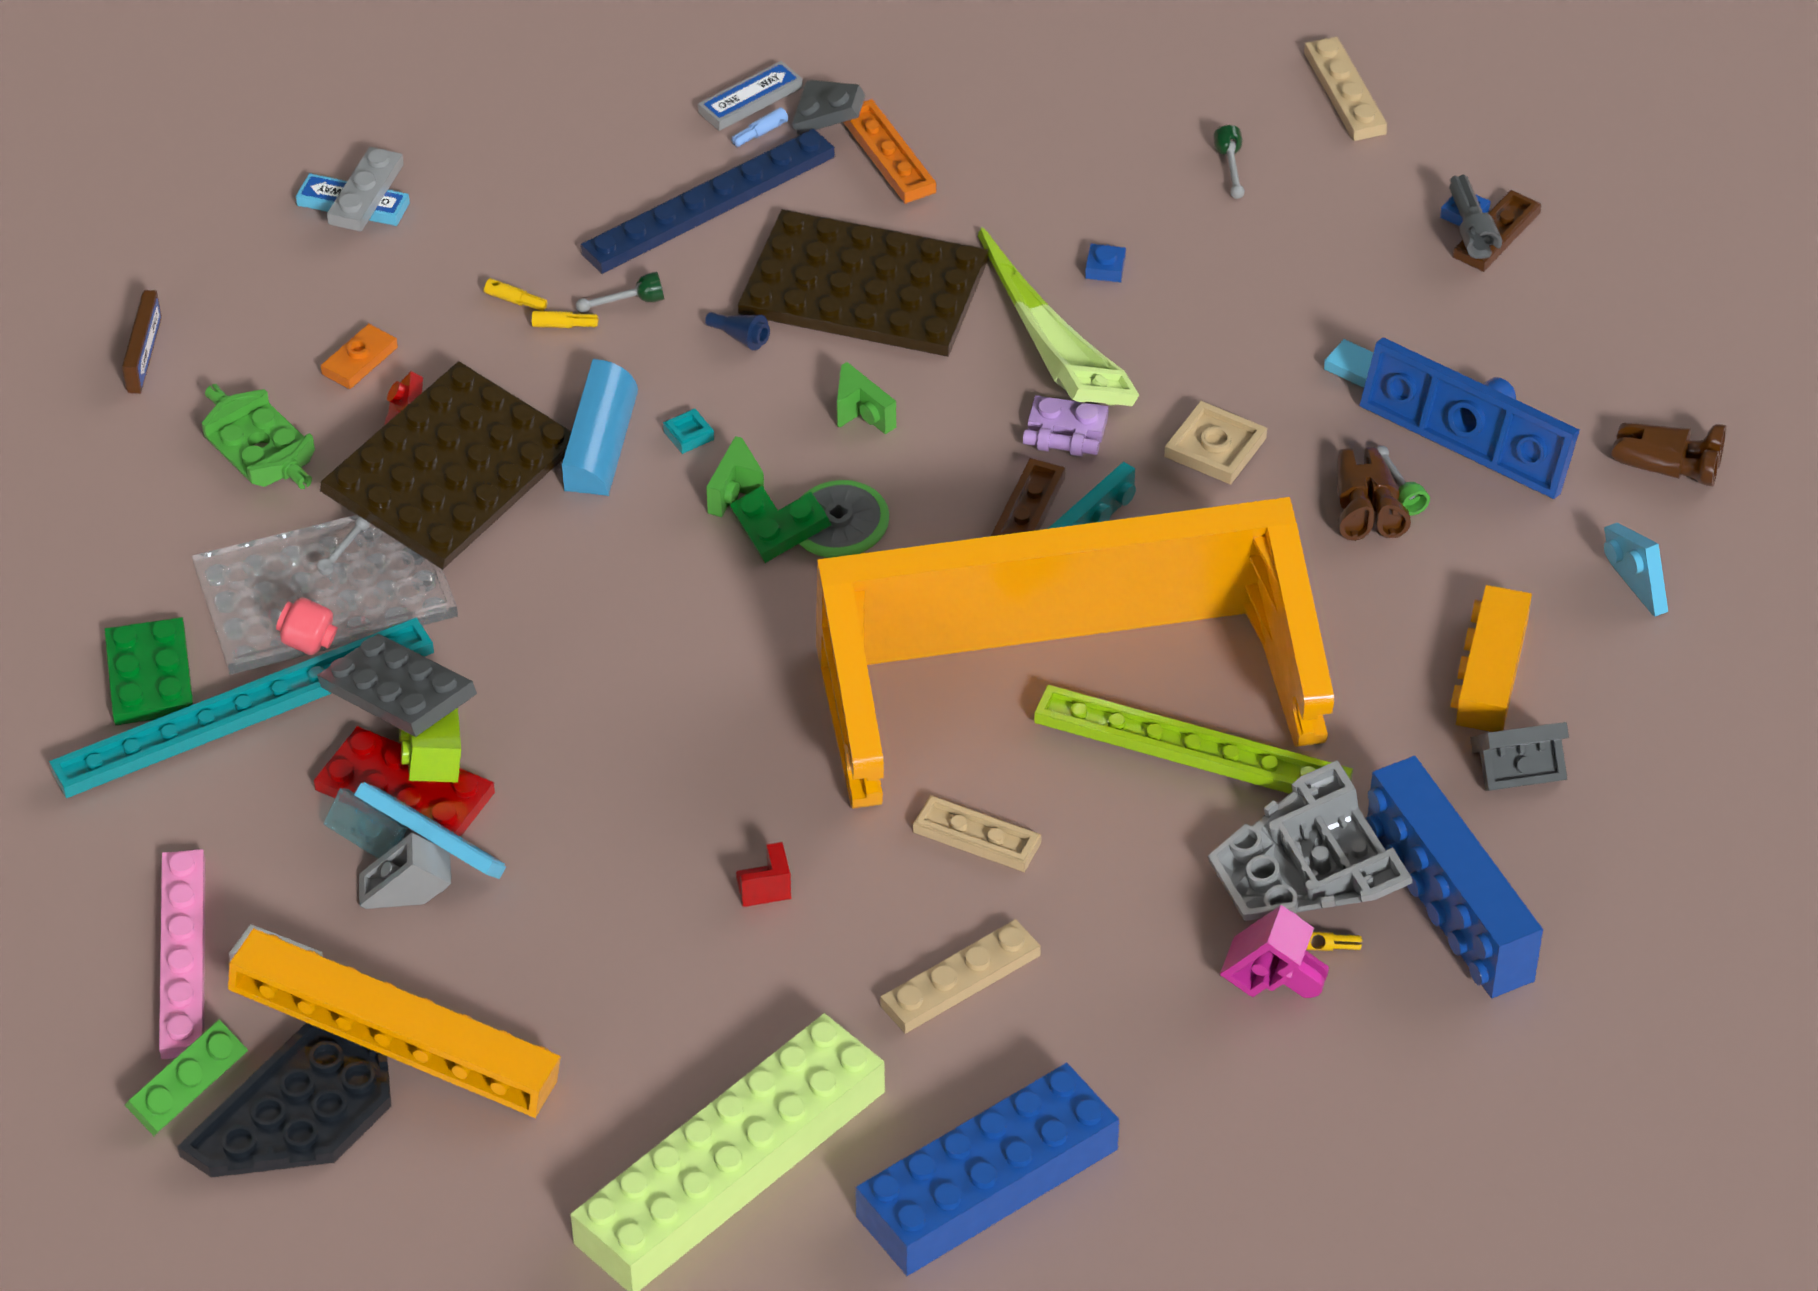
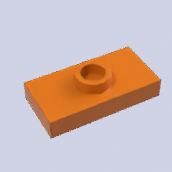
(359, 356)

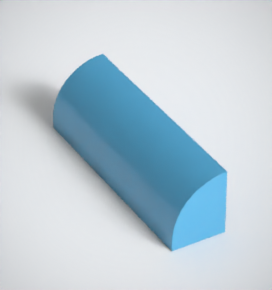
(599, 429)

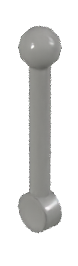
(325, 566)

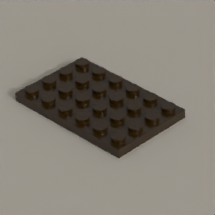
(864, 282)
(448, 464)

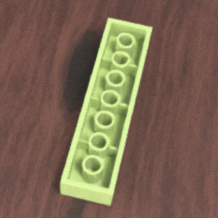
(728, 1153)

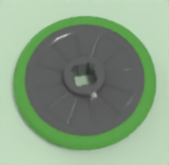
(856, 518)

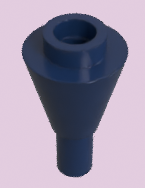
(747, 329)

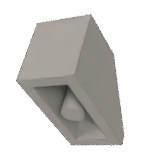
(405, 875)

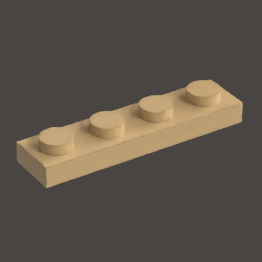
(1345, 88)
(960, 976)

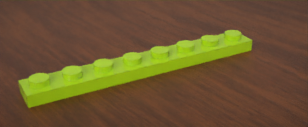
(1174, 740)

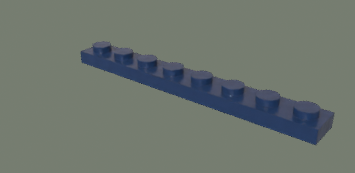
(707, 201)

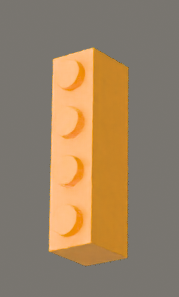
(1492, 660)

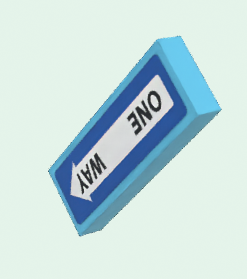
(321, 192)

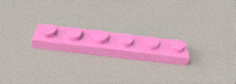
(182, 951)

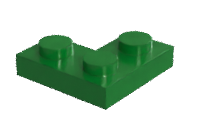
(778, 530)

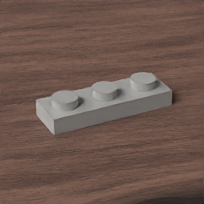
(365, 189)

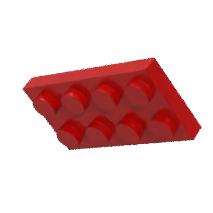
(378, 762)

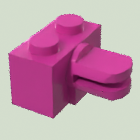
(1274, 955)

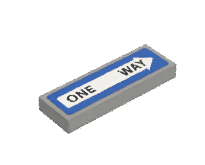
(750, 95)

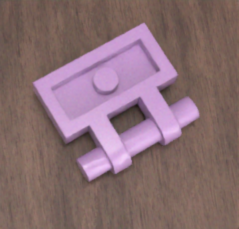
(1066, 425)

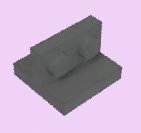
(1522, 756)

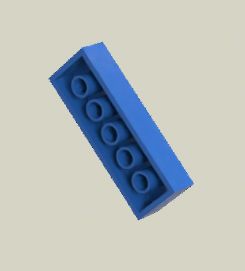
(1455, 878)
(986, 1168)

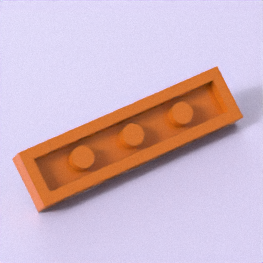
(891, 153)

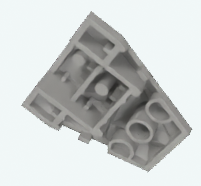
(1308, 852)

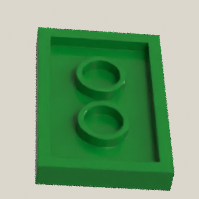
(148, 670)

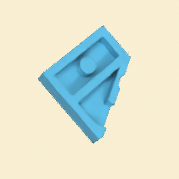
(1638, 564)

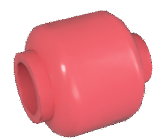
(306, 626)

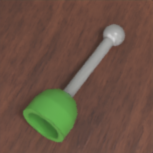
(1412, 494)

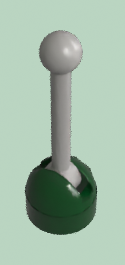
(1224, 145)
(647, 289)

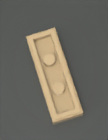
(977, 833)

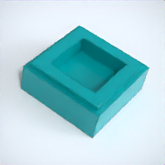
(688, 431)

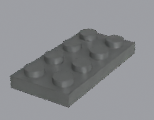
(397, 684)

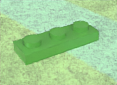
(186, 1077)

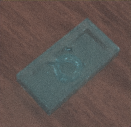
(363, 824)

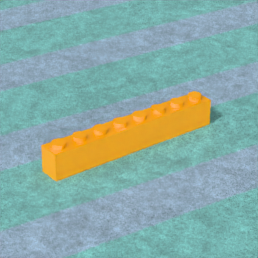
(394, 1022)

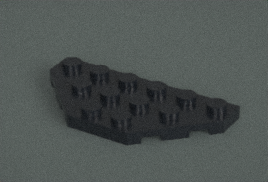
(294, 1108)

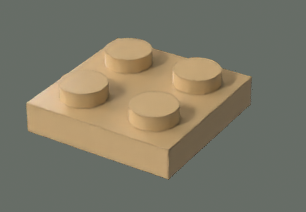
(1215, 442)

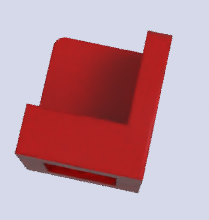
(766, 882)

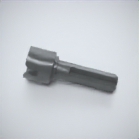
(1477, 228)

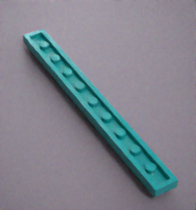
(213, 717)

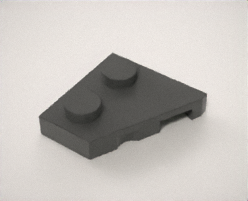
(827, 105)

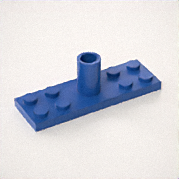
(1470, 417)

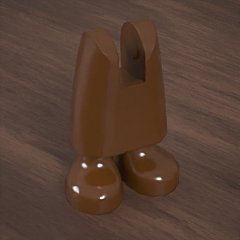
(1670, 450)
(1366, 490)

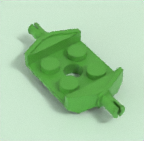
(250, 419)

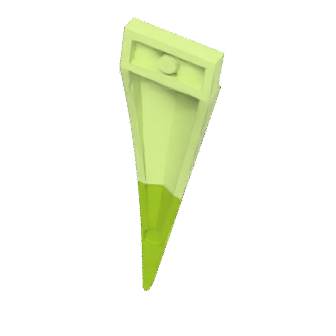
(1068, 356)

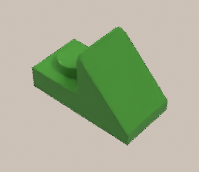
(862, 397)
(734, 475)

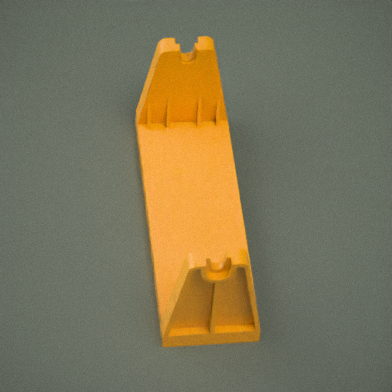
(1067, 587)

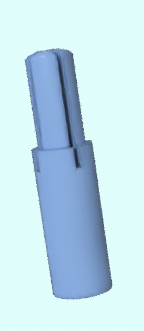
(760, 127)

